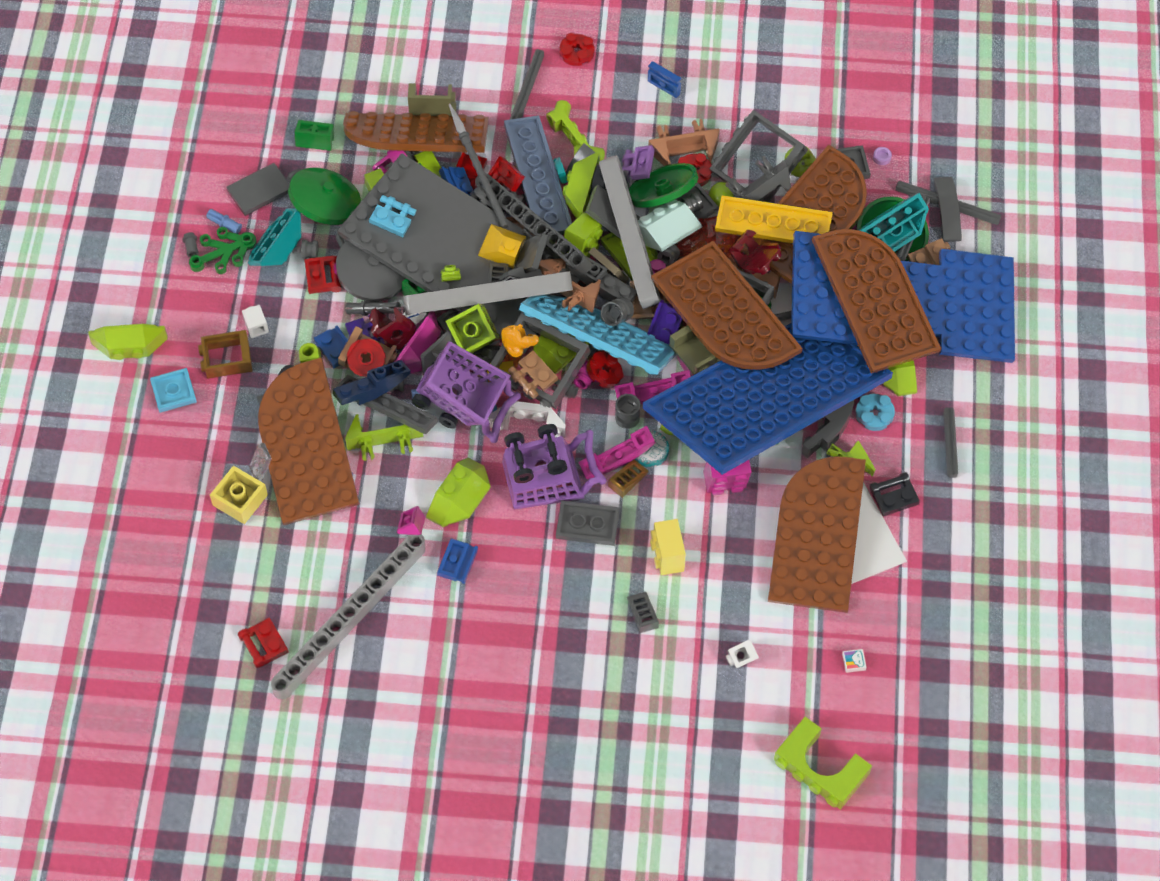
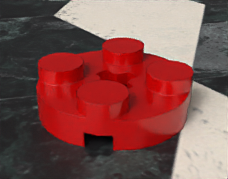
(577, 41)
(701, 163)
(364, 347)
(610, 363)

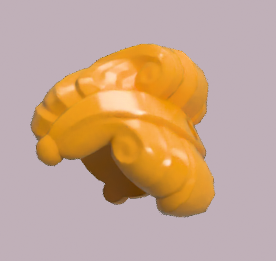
(515, 339)

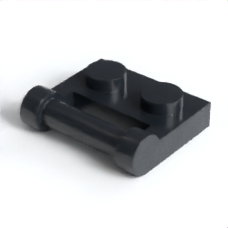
(895, 500)

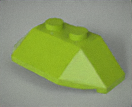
(579, 184)
(128, 340)
(554, 354)
(903, 379)
(459, 493)

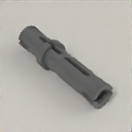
(364, 308)

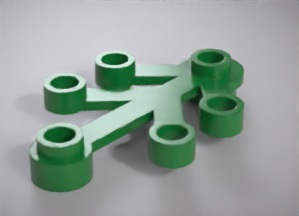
(223, 249)

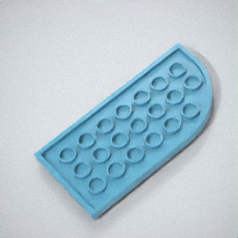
(620, 340)

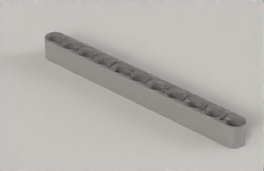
(346, 623)

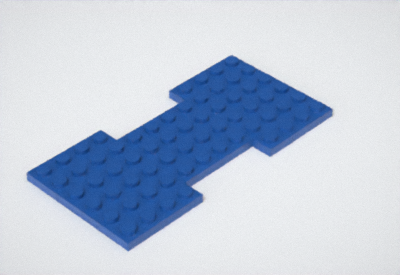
(963, 298)

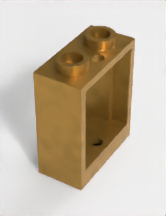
(221, 341)

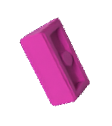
(411, 522)

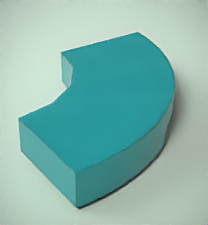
(560, 170)

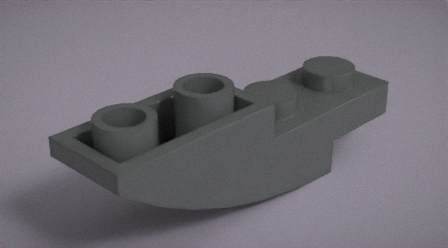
(610, 287)
(830, 432)

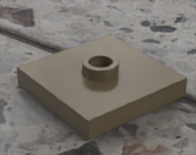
(611, 268)

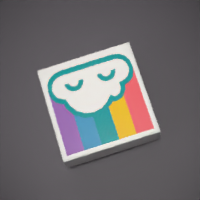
(854, 660)

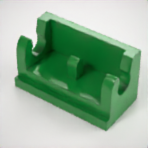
(314, 135)

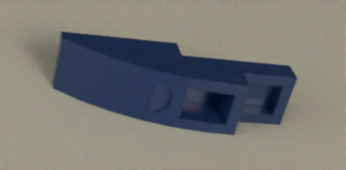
(374, 385)

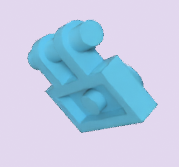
(390, 220)

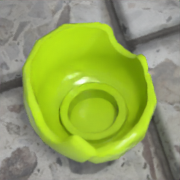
(717, 191)

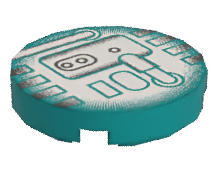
(657, 453)

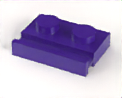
(665, 322)

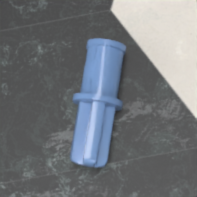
(224, 221)

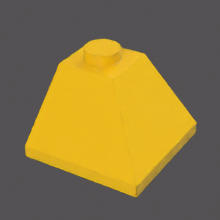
(502, 245)

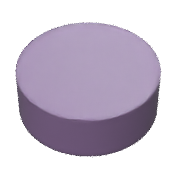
(882, 156)

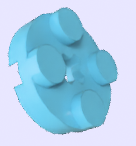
(879, 402)

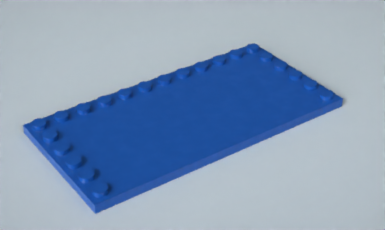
(741, 412)

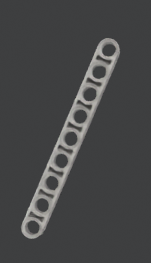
(629, 231)
(487, 293)

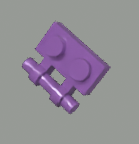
(642, 162)

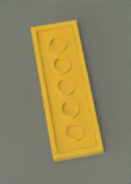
(769, 219)

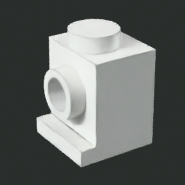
(749, 654)

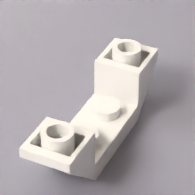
(530, 411)

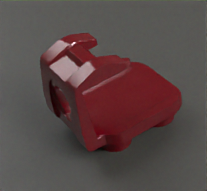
(759, 255)
(390, 330)

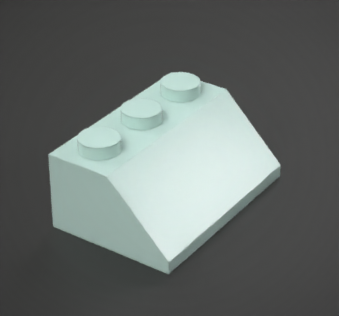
(668, 225)

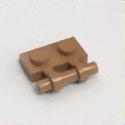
(537, 370)

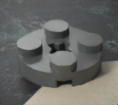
(478, 194)

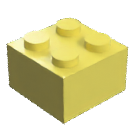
(238, 494)
(668, 547)

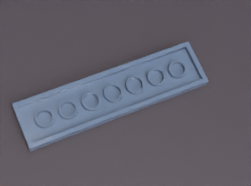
(535, 162)

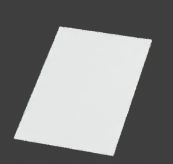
(875, 544)

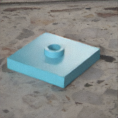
(173, 390)

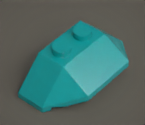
(899, 223)
(278, 240)

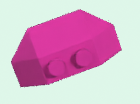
(422, 339)

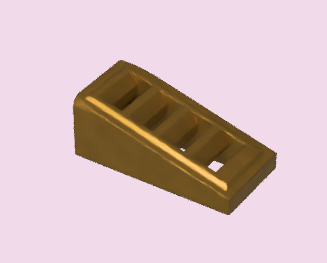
(622, 490)

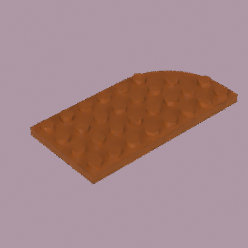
(414, 132)
(829, 185)
(876, 298)
(725, 310)
(305, 444)
(818, 535)

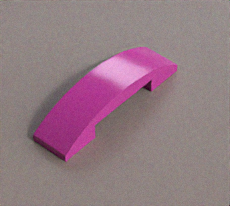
(651, 389)
(621, 454)

